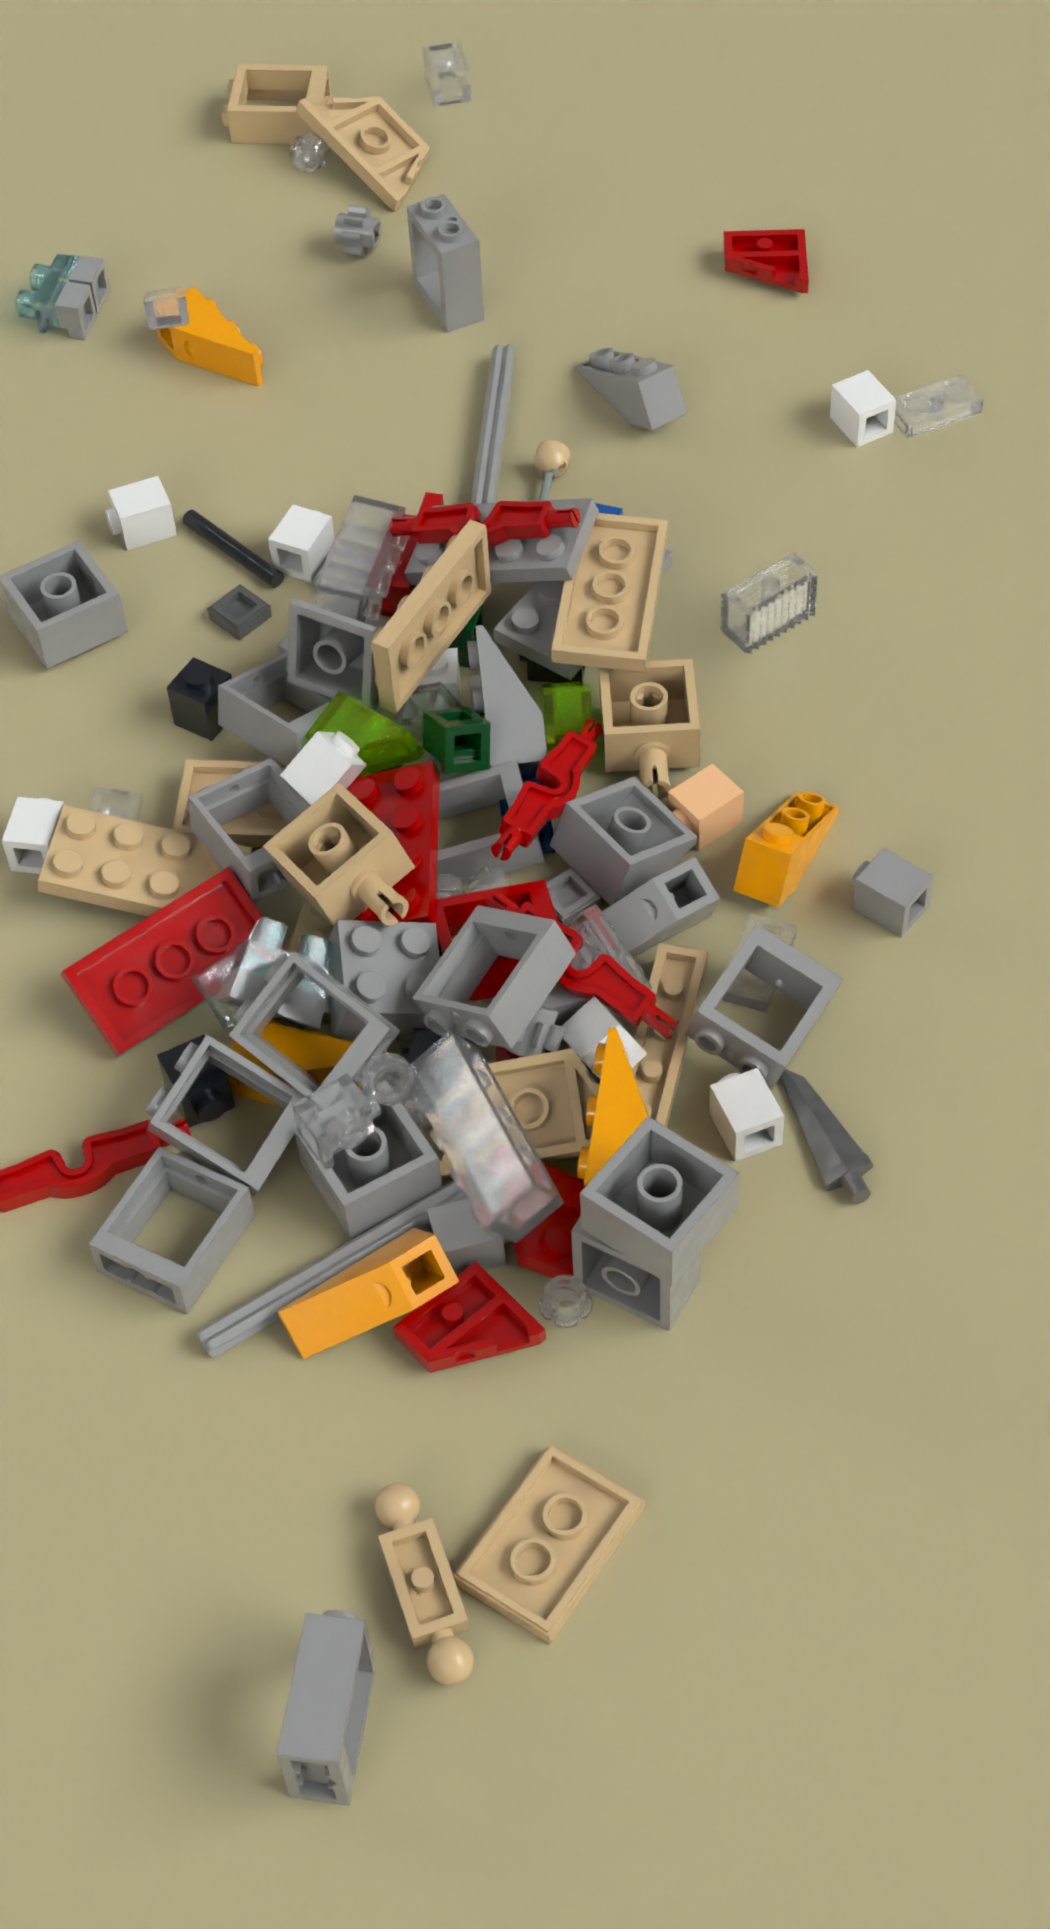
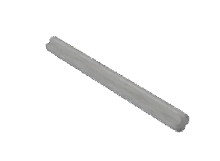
(493, 425)
(262, 1309)

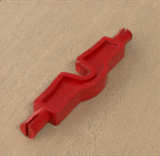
(504, 522)
(538, 804)
(602, 978)
(103, 1156)

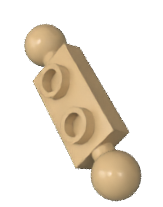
(424, 1584)

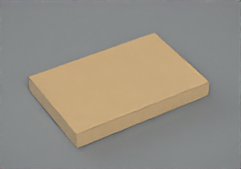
(549, 1543)

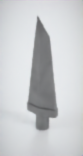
(832, 1147)

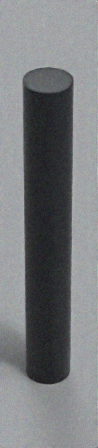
(233, 548)

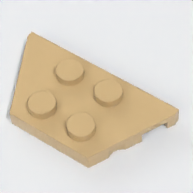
(371, 142)
(549, 1101)

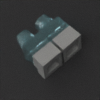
(65, 294)
(254, 958)

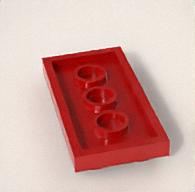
(409, 806)
(147, 972)

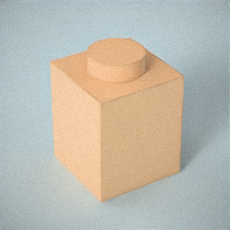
(707, 805)

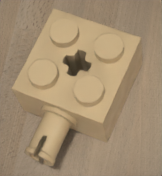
(650, 720)
(342, 859)

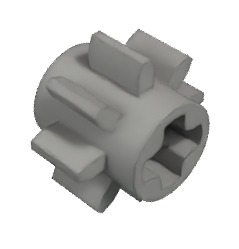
(357, 230)
(540, 1034)

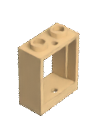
(273, 82)

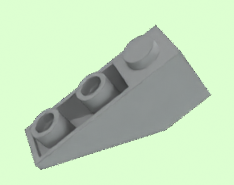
(635, 386)
(503, 701)
(663, 907)

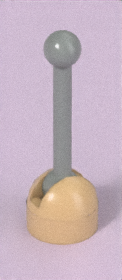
(551, 462)

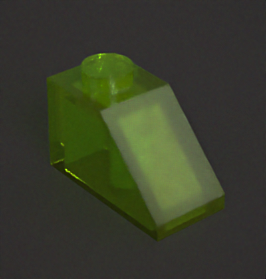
(565, 708)
(380, 740)

